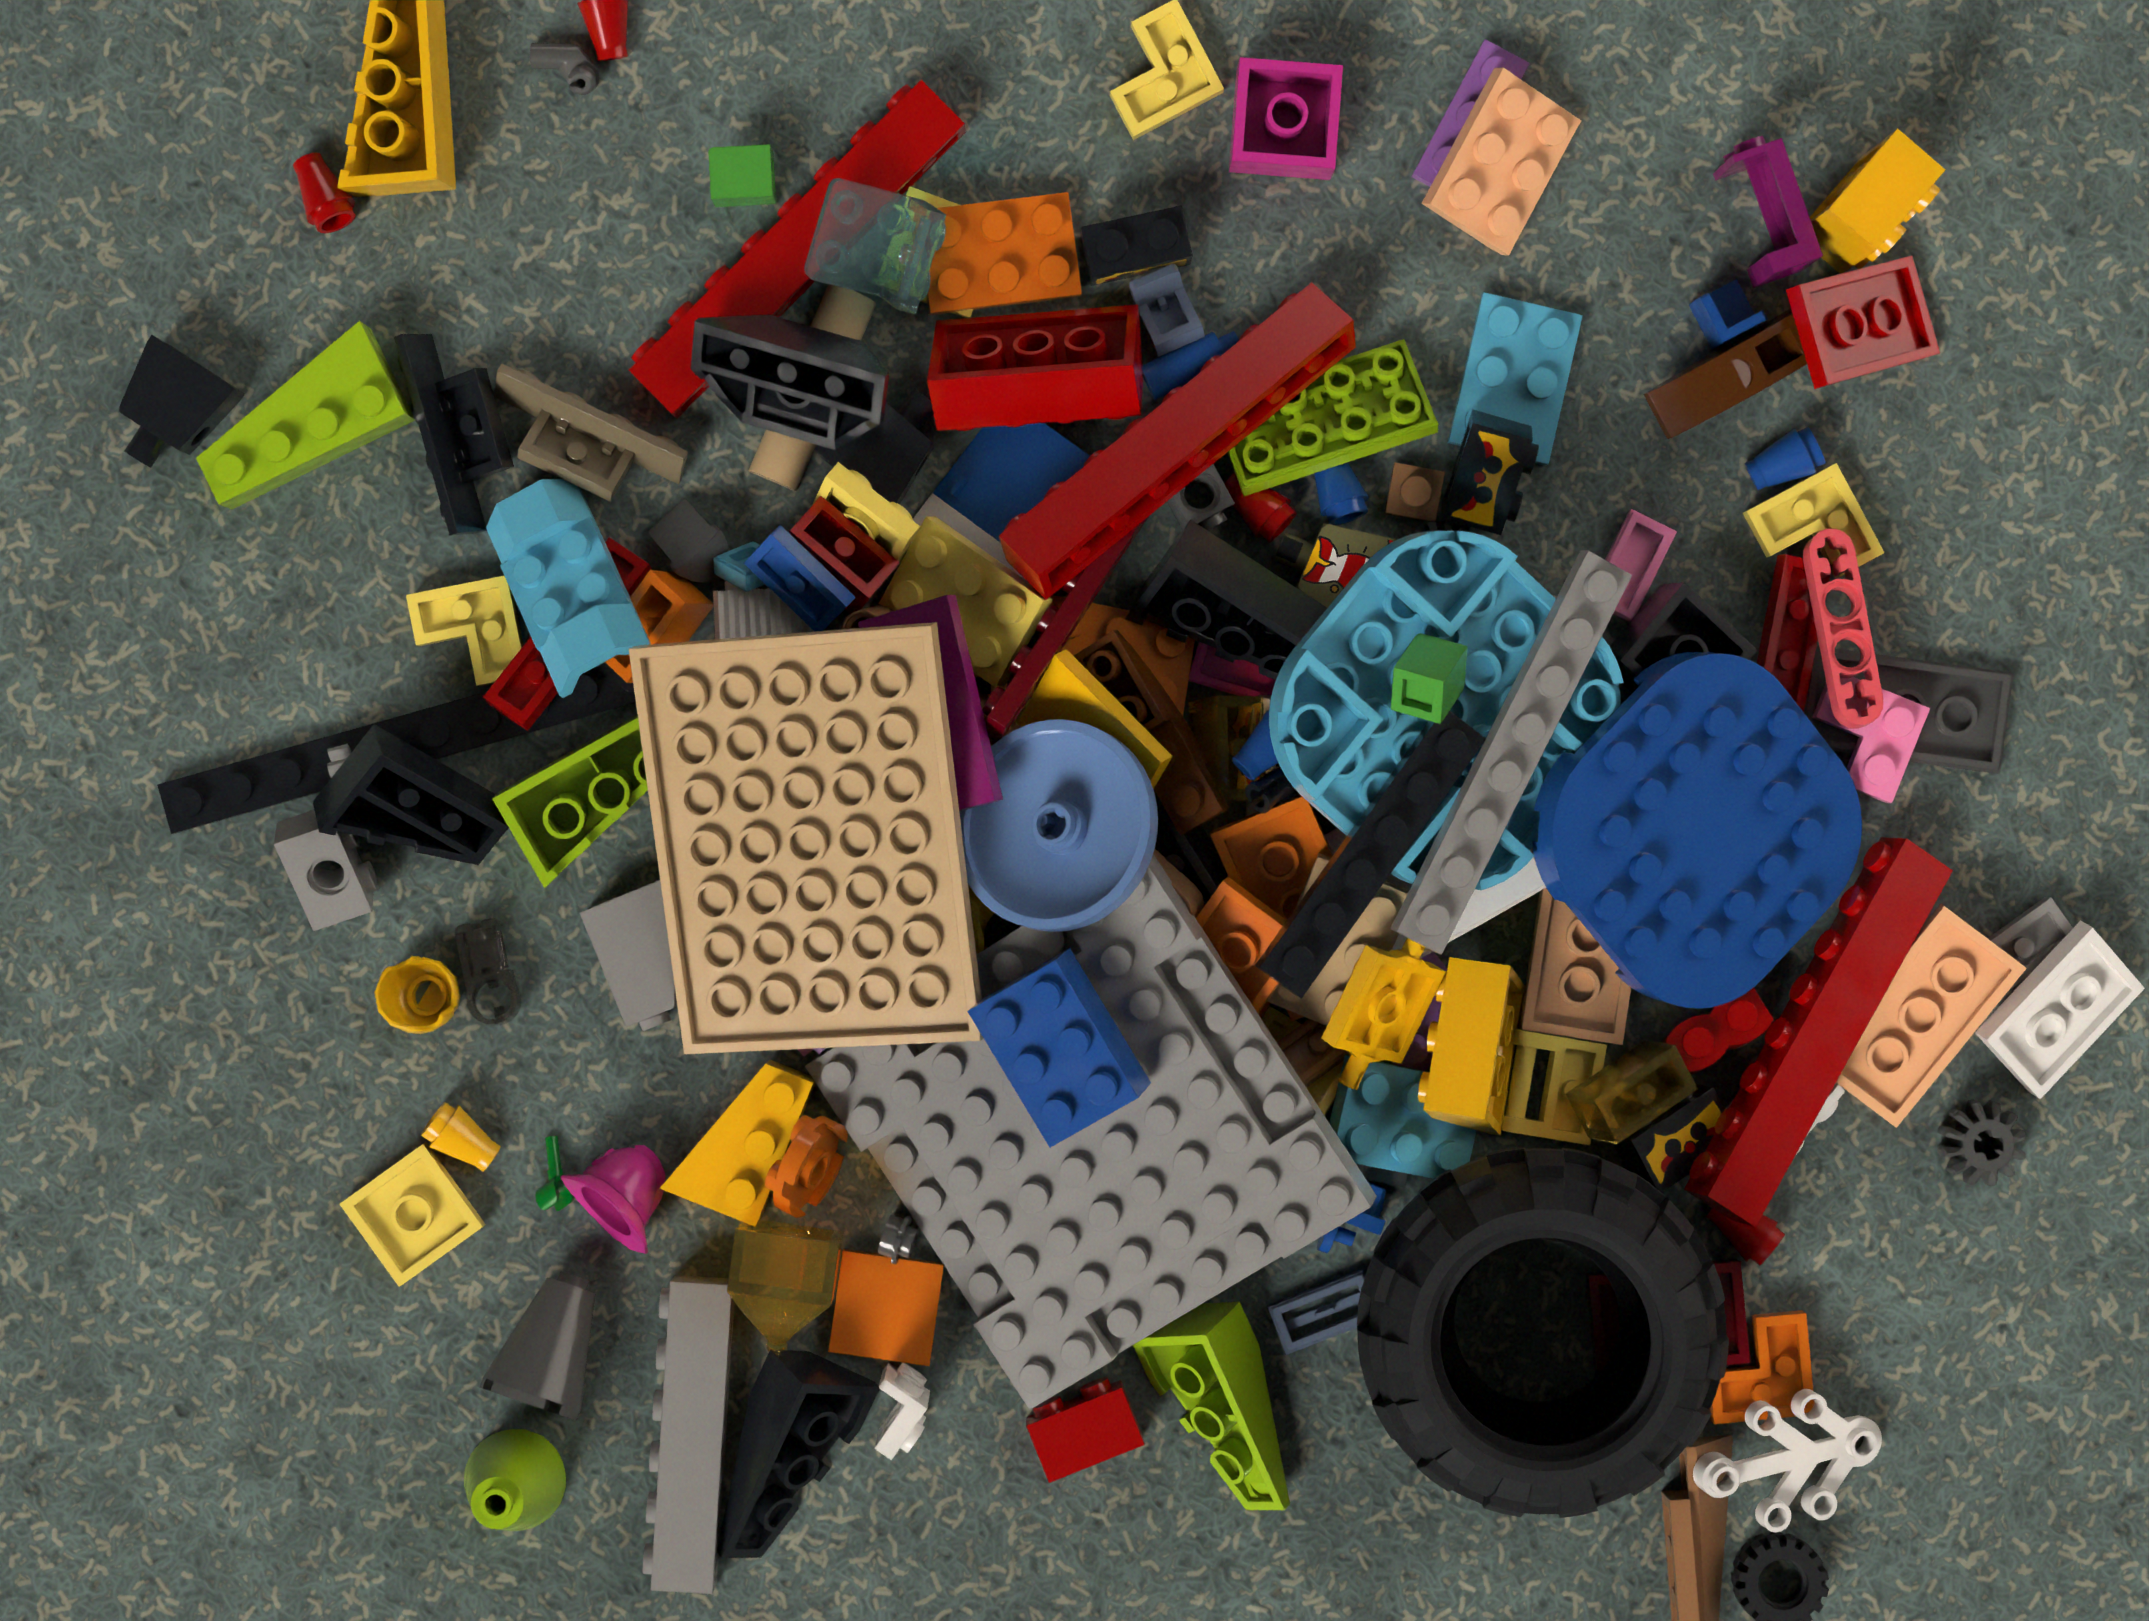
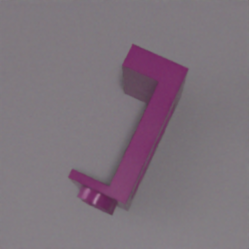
(1763, 164)

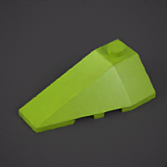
(1221, 1382)

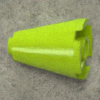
(514, 1480)

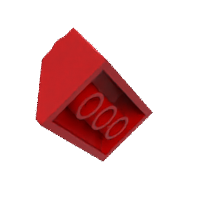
(1036, 368)

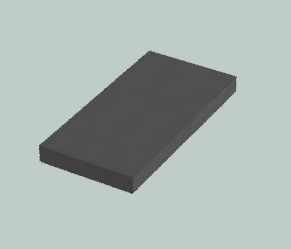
(1964, 702)

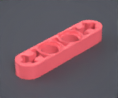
(1852, 627)

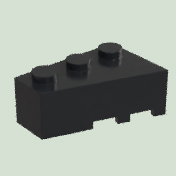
(409, 799)

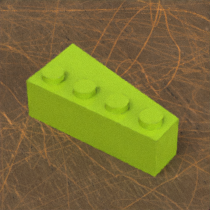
(573, 797)

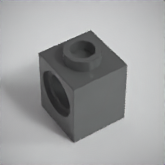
(1213, 514)

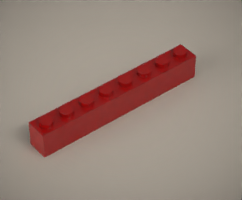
(773, 263)
(1177, 440)
(1817, 1030)

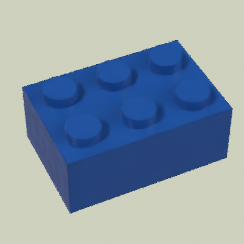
(1059, 1047)

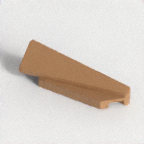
(1695, 1537)

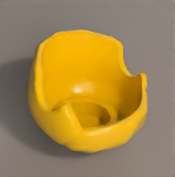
(397, 995)

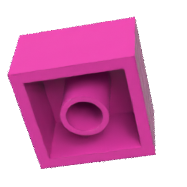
(1285, 118)

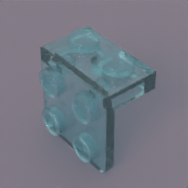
(876, 243)

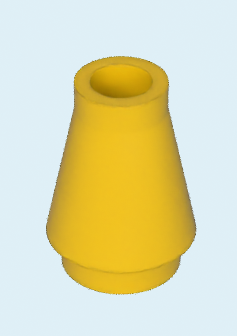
(460, 1137)

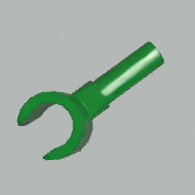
(554, 1191)

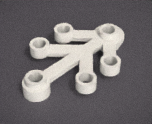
(1796, 1459)

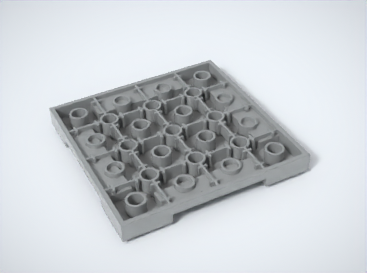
(1137, 1213)

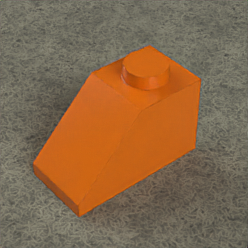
(668, 611)

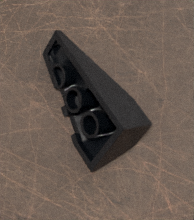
(788, 1428)

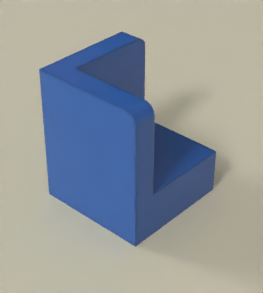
(1725, 314)

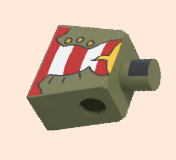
(1329, 560)

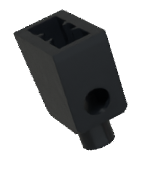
(173, 402)
(890, 452)

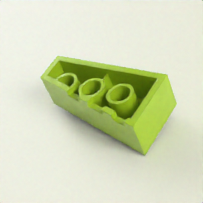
(312, 419)

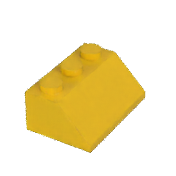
(1472, 1045)

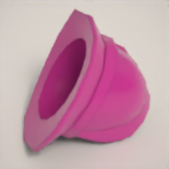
(621, 1192)

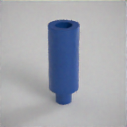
(1184, 363)

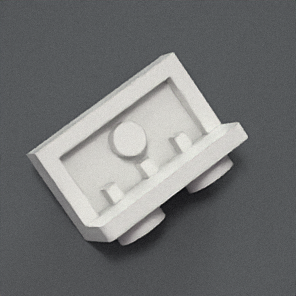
(906, 1419)

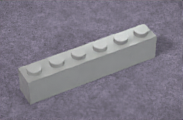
(691, 1435)

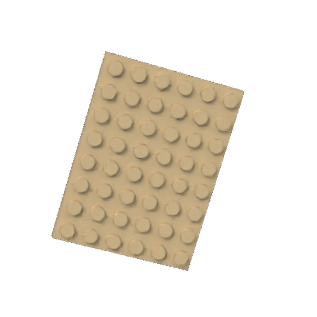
(808, 839)

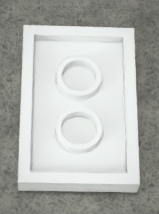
(2060, 1009)

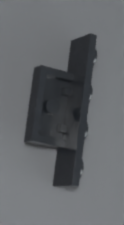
(457, 428)

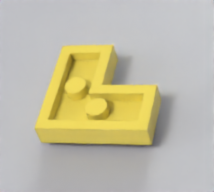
(1179, 77)
(1808, 508)
(474, 610)

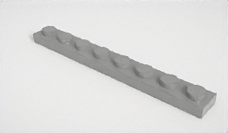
(1511, 751)

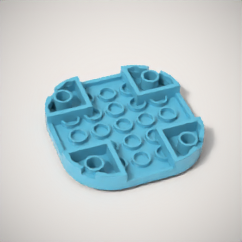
(1335, 688)

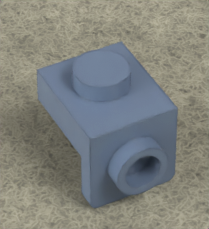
(1166, 309)

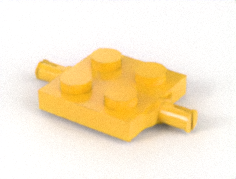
(1382, 1007)

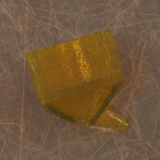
(783, 1276)

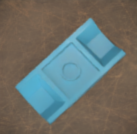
(564, 580)

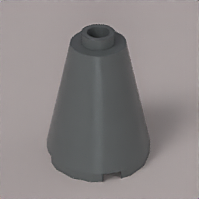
(548, 1349)

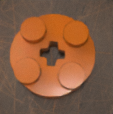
(808, 1165)

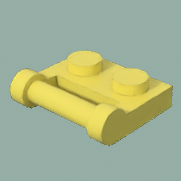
(1569, 1065)

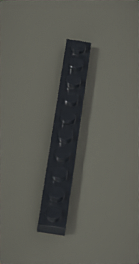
(434, 731)

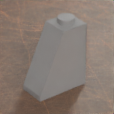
(635, 954)

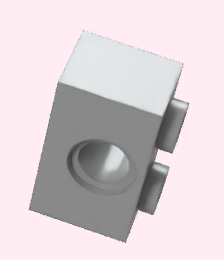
(325, 894)

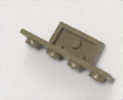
(582, 441)

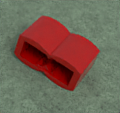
(1725, 1027)

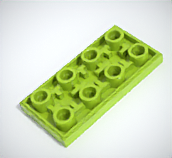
(1342, 416)

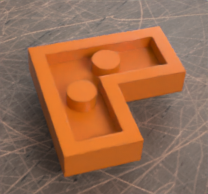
(1779, 1372)

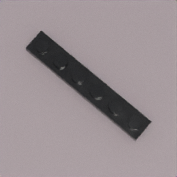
(1369, 853)

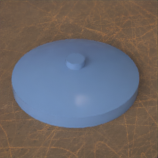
(1068, 831)

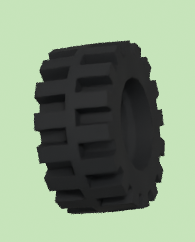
(1762, 1553)

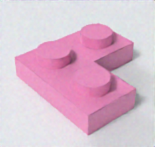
(1882, 745)

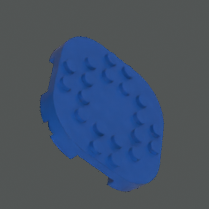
(1699, 829)

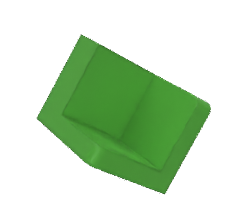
(742, 175)
(1429, 678)

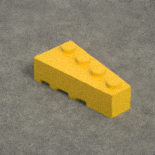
(402, 104)

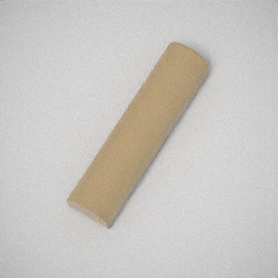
(784, 457)

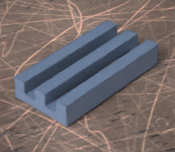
(1311, 1295)

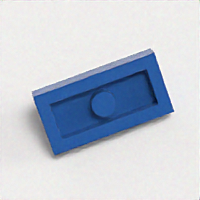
(799, 579)

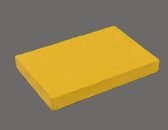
(1076, 695)

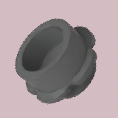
(898, 1238)

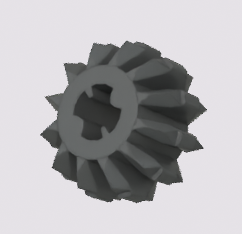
(1975, 1163)

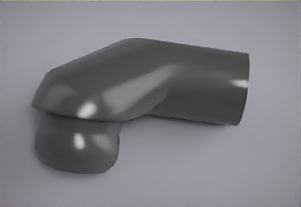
(570, 61)

